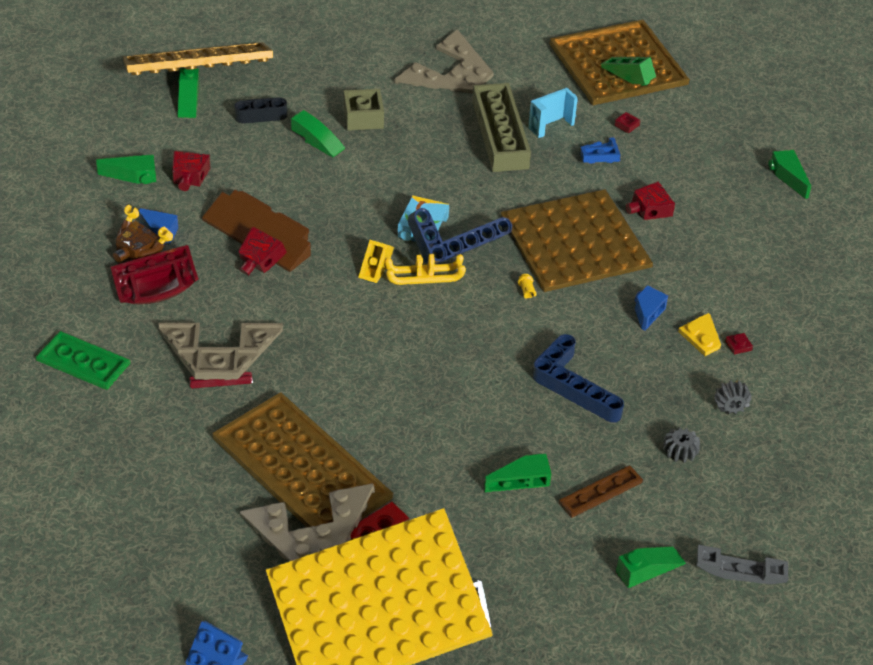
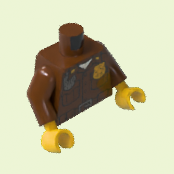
(136, 240)

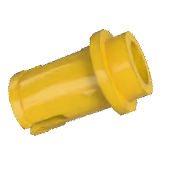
(526, 284)

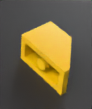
(374, 261)

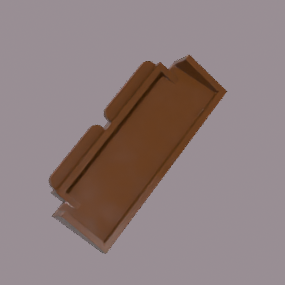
(240, 212)

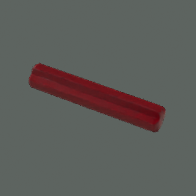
(245, 378)

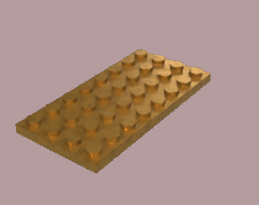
(191, 58)
(296, 460)

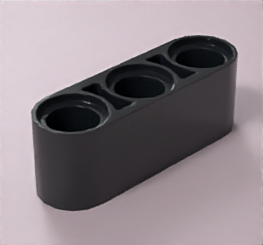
(261, 110)

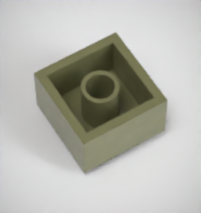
(363, 109)

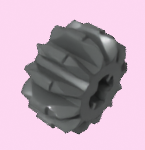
(732, 397)
(681, 444)

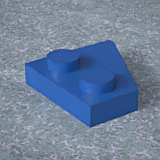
(601, 152)

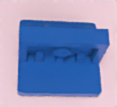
(215, 648)

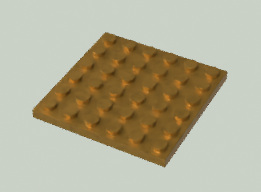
(586, 51)
(576, 240)

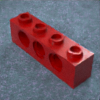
(381, 519)

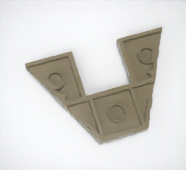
(461, 78)
(219, 362)
(273, 525)

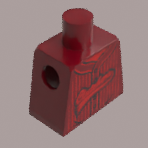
(190, 169)
(651, 202)
(260, 251)

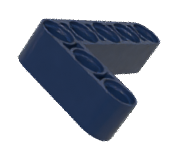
(458, 242)
(552, 374)

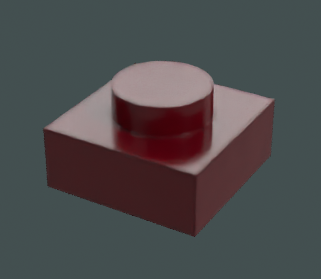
(627, 122)
(739, 343)

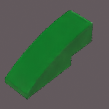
(316, 133)

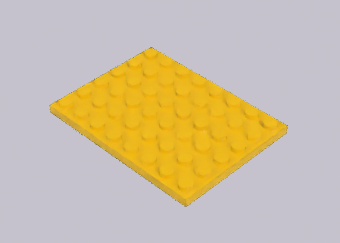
(381, 598)

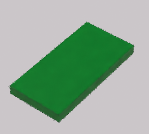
(83, 360)

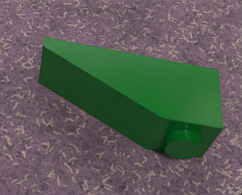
(632, 69)
(188, 93)
(131, 169)
(790, 171)
(523, 473)
(646, 564)

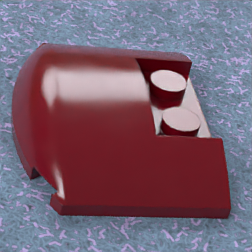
(155, 276)

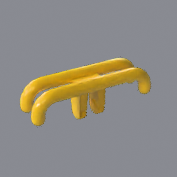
(425, 273)

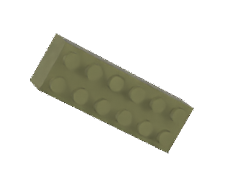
(501, 127)

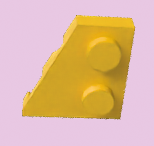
(701, 334)

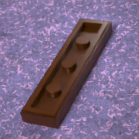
(600, 491)

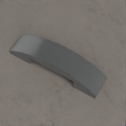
(769, 572)

